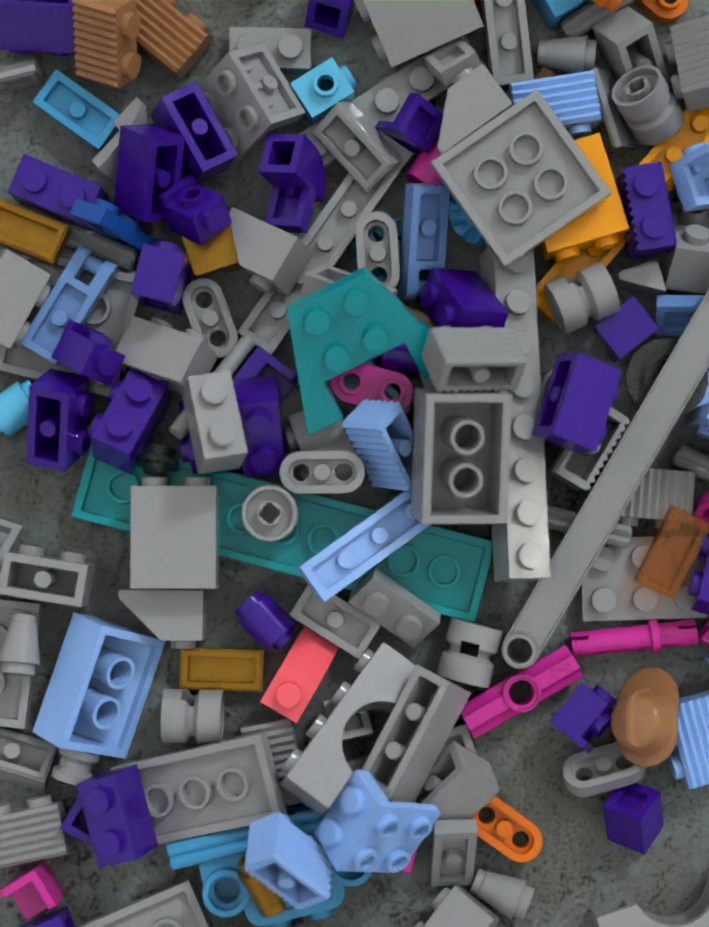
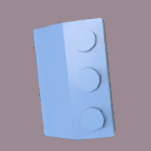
(98, 687)

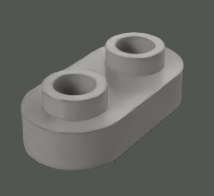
(381, 254)
(213, 318)
(322, 472)
(602, 767)

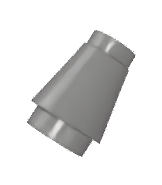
(568, 54)
(21, 646)
(503, 893)

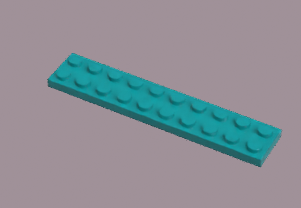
(435, 565)

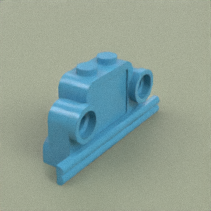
(224, 891)

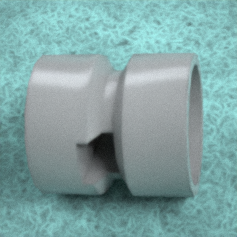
(647, 105)
(584, 297)
(270, 513)
(464, 666)
(192, 716)

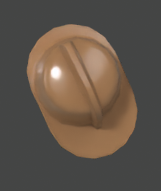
(647, 717)

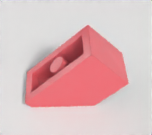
(299, 674)

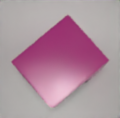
(34, 890)

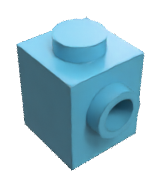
(323, 89)

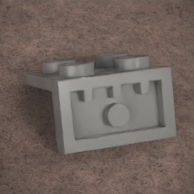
(250, 97)

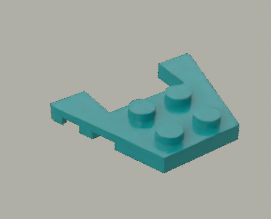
(343, 329)

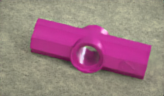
(544, 677)

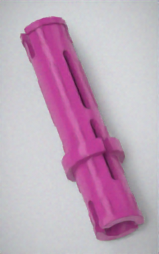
(633, 638)

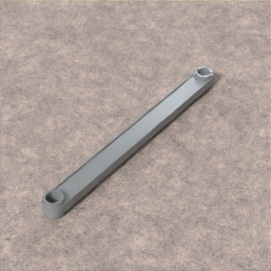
(613, 489)

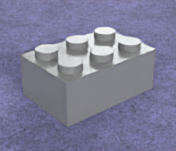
(461, 456)

